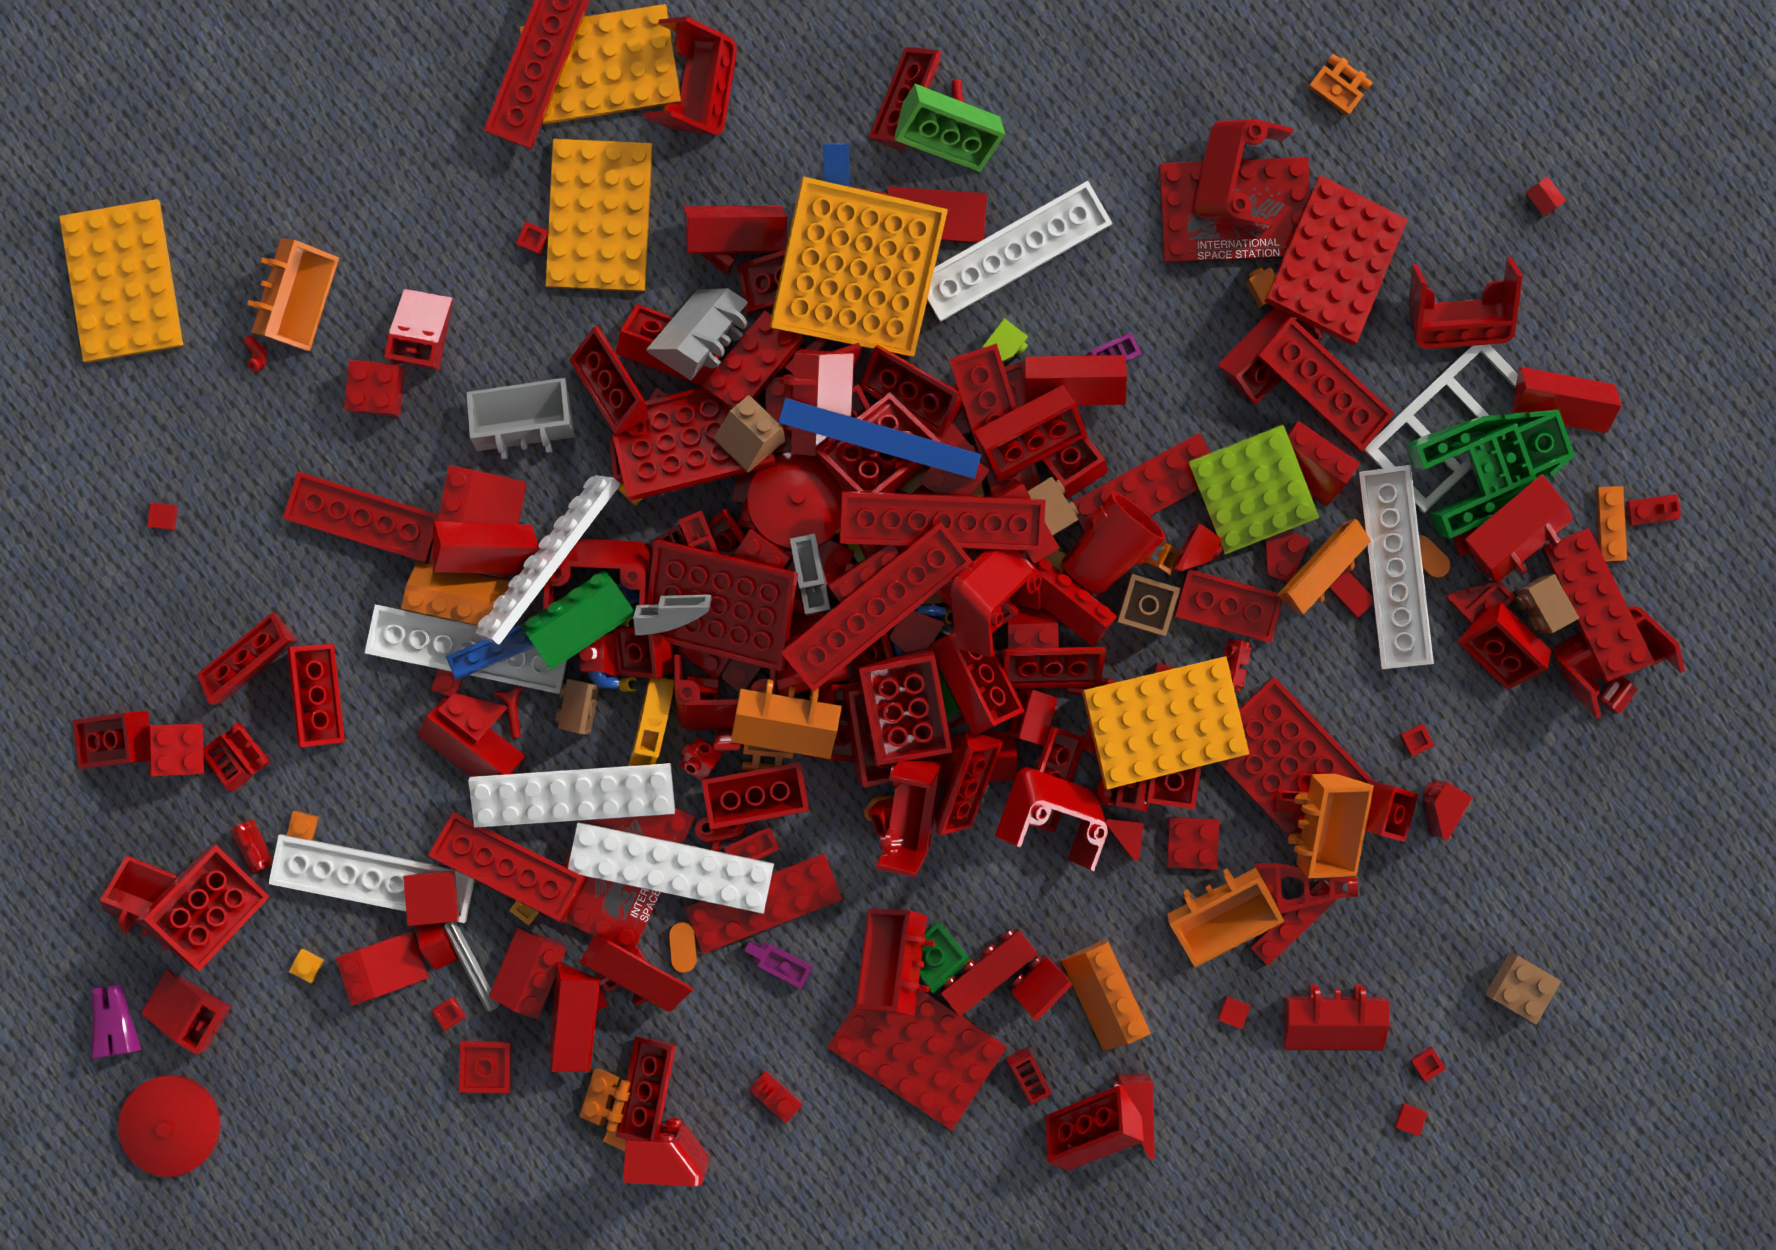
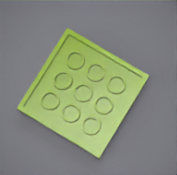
(1254, 489)

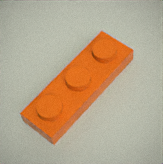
(1611, 523)

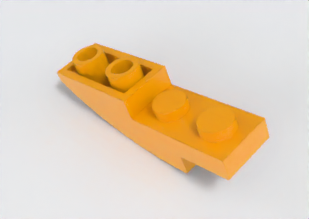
(652, 721)

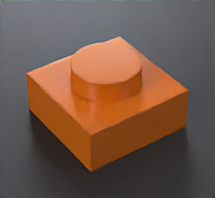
(302, 825)

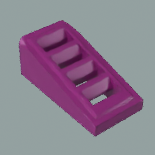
(1130, 341)

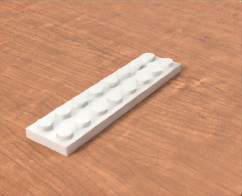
(1016, 250)
(542, 565)
(1396, 567)
(429, 639)
(572, 795)
(670, 867)
(353, 873)

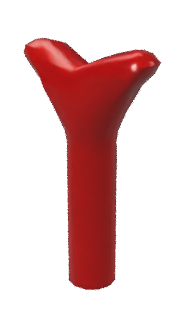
(511, 699)

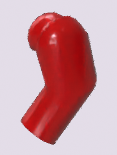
(258, 354)

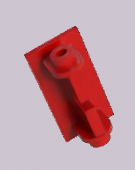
(1237, 653)
(245, 748)
(252, 846)

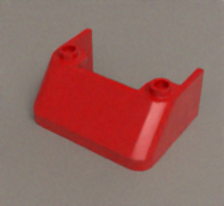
(705, 80)
(1216, 191)
(1468, 321)
(629, 556)
(983, 589)
(1582, 671)
(707, 714)
(1032, 801)
(912, 816)
(670, 1159)

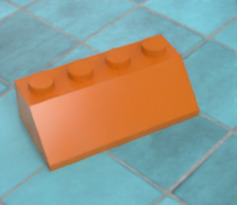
(452, 595)
(1105, 996)

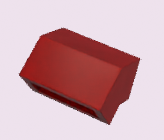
(1546, 196)
(708, 686)
(1618, 695)
(1286, 802)
(881, 815)

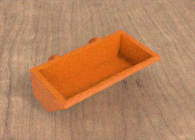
(294, 294)
(1325, 567)
(786, 722)
(1332, 826)
(1224, 916)

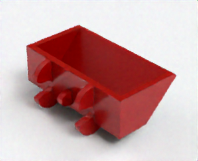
(823, 382)
(1519, 530)
(133, 891)
(892, 961)
(634, 975)
(1336, 1021)

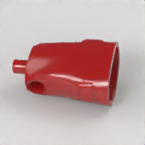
(1112, 544)

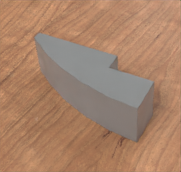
(810, 574)
(670, 613)

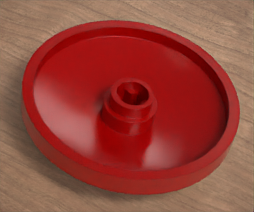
(795, 500)
(169, 1125)

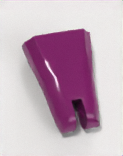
(111, 1023)

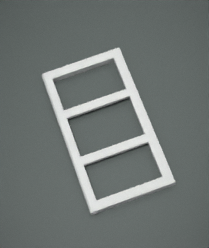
(1407, 416)

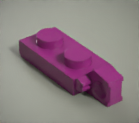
(779, 963)

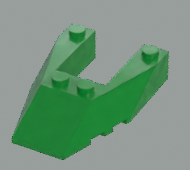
(1505, 457)

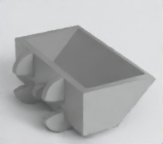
(700, 330)
(520, 415)

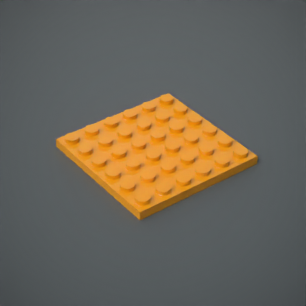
(858, 266)

